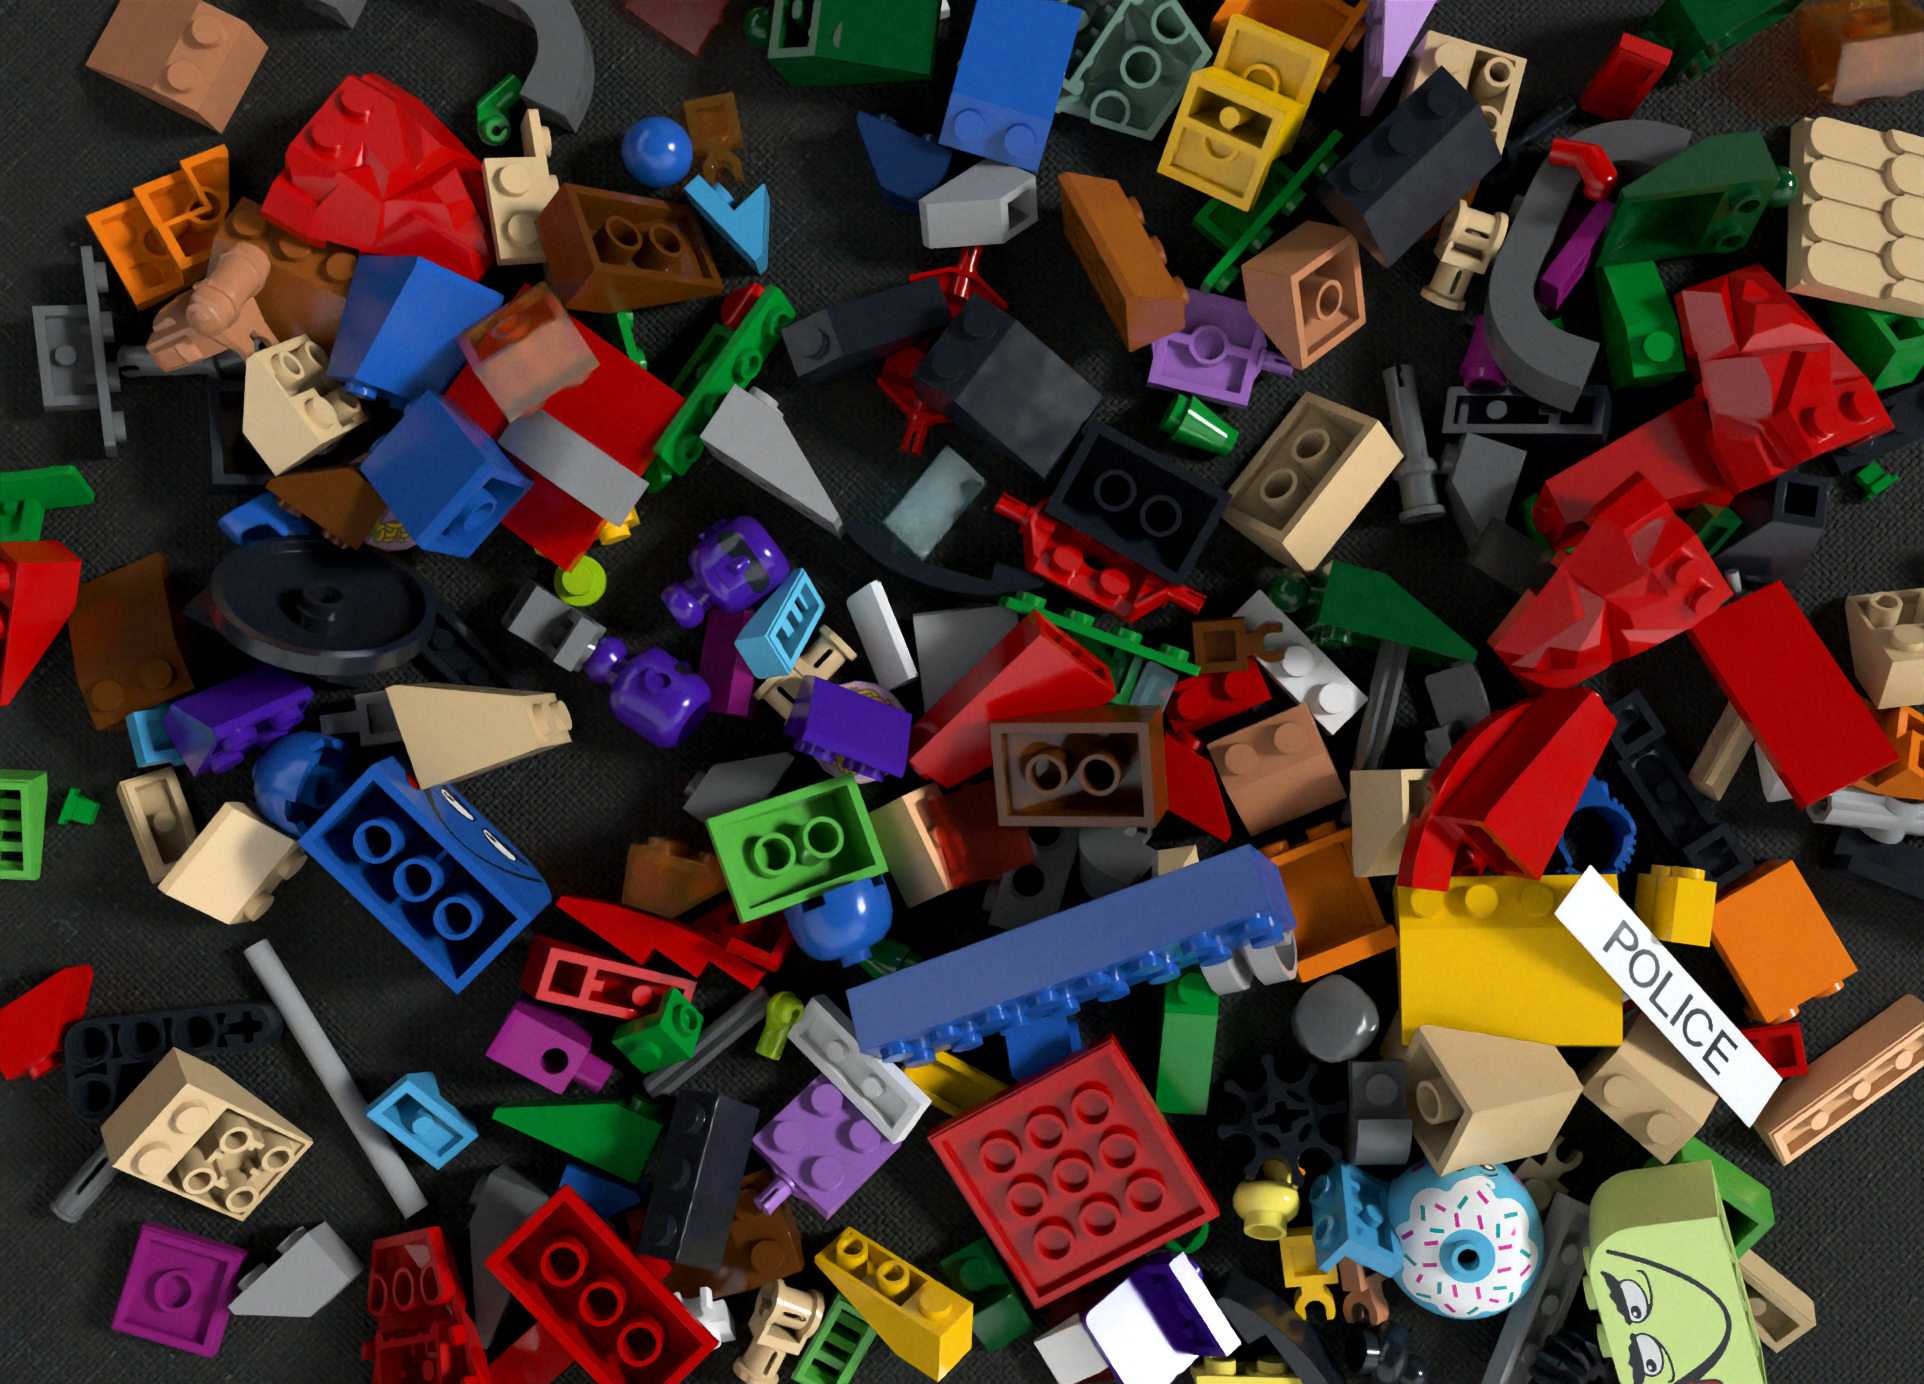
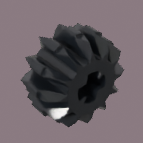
(1571, 1360)

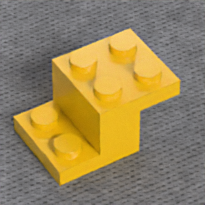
(1242, 112)

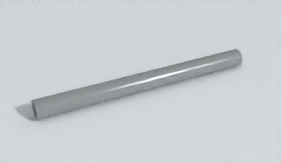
(335, 1077)

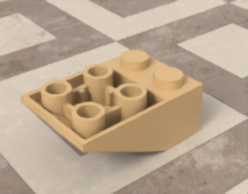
(202, 1136)

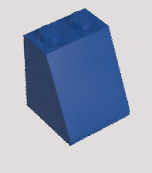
(403, 328)
(444, 476)

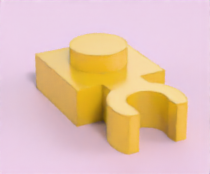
(1301, 1271)

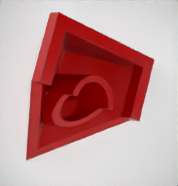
(759, 941)

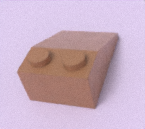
(180, 56)

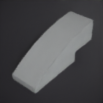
(574, 465)

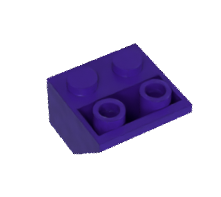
(236, 718)
(846, 723)

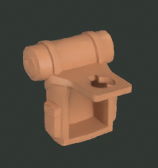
(215, 313)

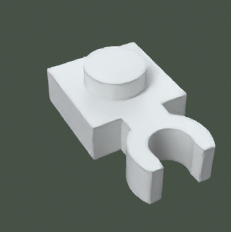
(711, 1314)

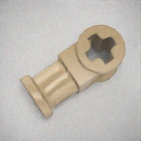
(1464, 247)
(805, 665)
(779, 1326)

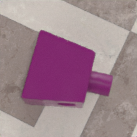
(528, 1036)

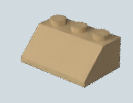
(1310, 481)

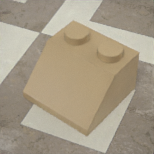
(235, 865)
(1649, 1088)

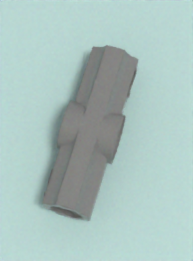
(1876, 814)

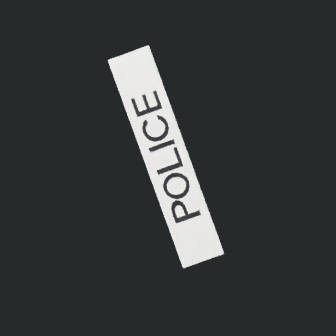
(1668, 995)

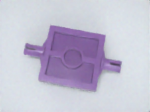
(1214, 353)
(819, 1149)

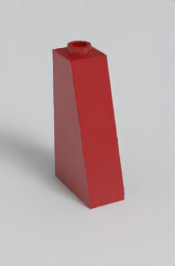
(1665, 450)
(1024, 675)
(1532, 782)

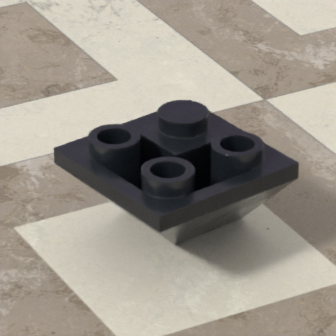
(1777, 529)

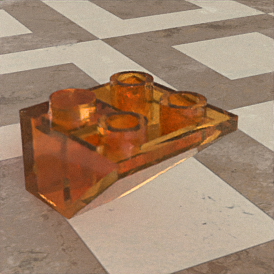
(669, 880)

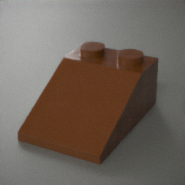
(624, 250)
(134, 644)
(1081, 767)
(757, 1246)

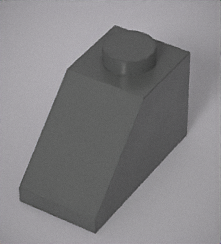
(1478, 481)
(736, 784)

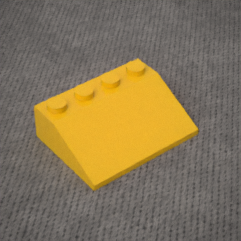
(1501, 963)

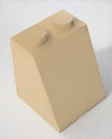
(474, 729)
(1484, 1097)

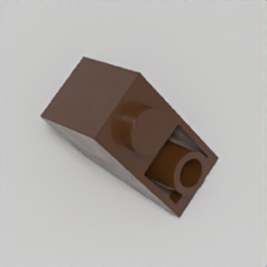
(334, 498)

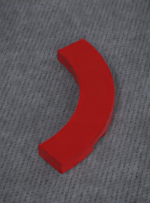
(1430, 839)

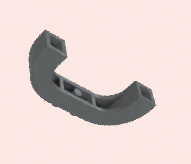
(564, 65)
(1520, 339)

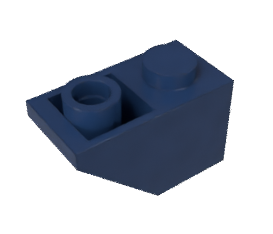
(901, 162)

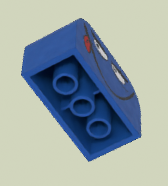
(428, 869)

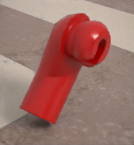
(1591, 164)

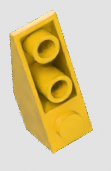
(901, 1303)

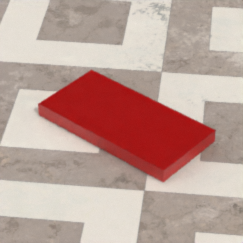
(1791, 695)

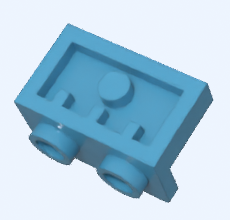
(1353, 1220)

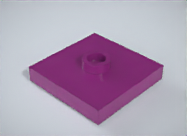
(179, 1289)

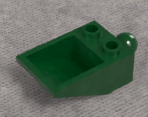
(1707, 29)
(847, 40)
(1696, 202)
(1361, 609)

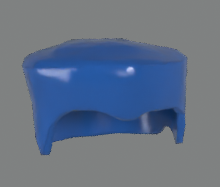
(261, 519)

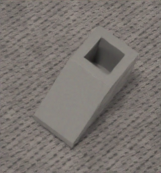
(979, 206)
(303, 1280)

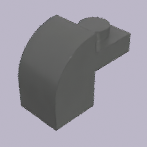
(553, 626)
(1115, 858)
(1376, 1119)

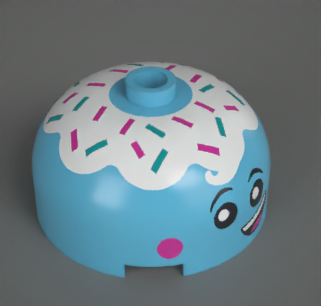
(1469, 1212)

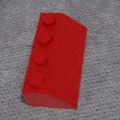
(598, 1296)

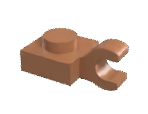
(1365, 1290)

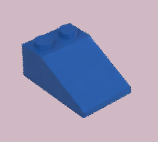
(1010, 79)

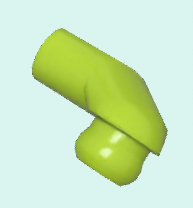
(781, 1014)

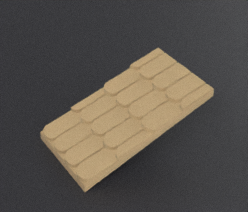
(1857, 216)

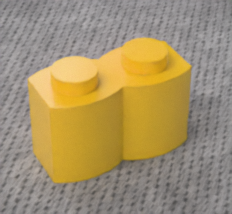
(1676, 904)

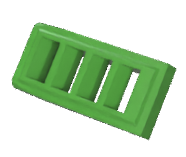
(31, 823)
(843, 1312)

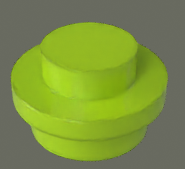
(583, 585)

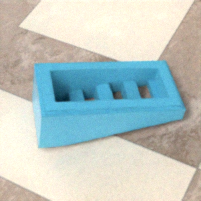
(778, 629)

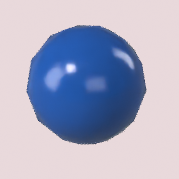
(657, 151)

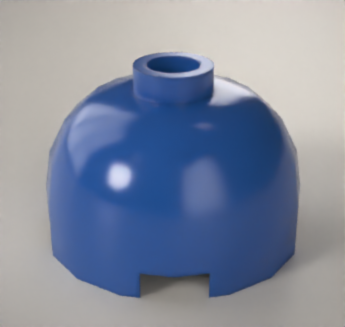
(301, 779)
(843, 921)

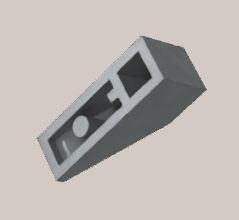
(501, 1205)

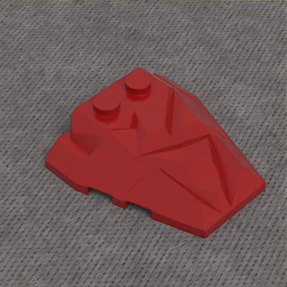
(384, 181)
(1771, 379)
(1614, 596)
(421, 1314)

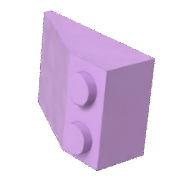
(1386, 42)

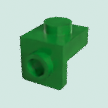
(662, 1036)

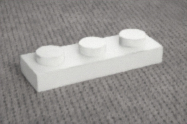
(1306, 671)
(872, 1086)

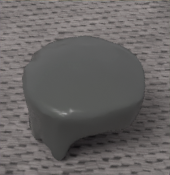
(1334, 1020)

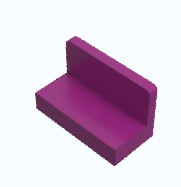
(1572, 253)
(724, 667)

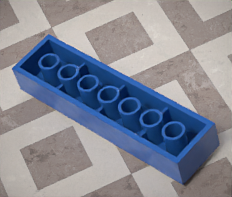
(1073, 958)

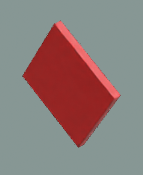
(615, 409)
(1073, 1171)

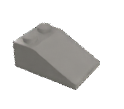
(758, 445)

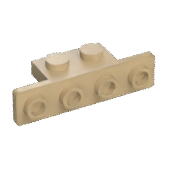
(516, 196)

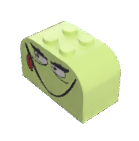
(1669, 1280)

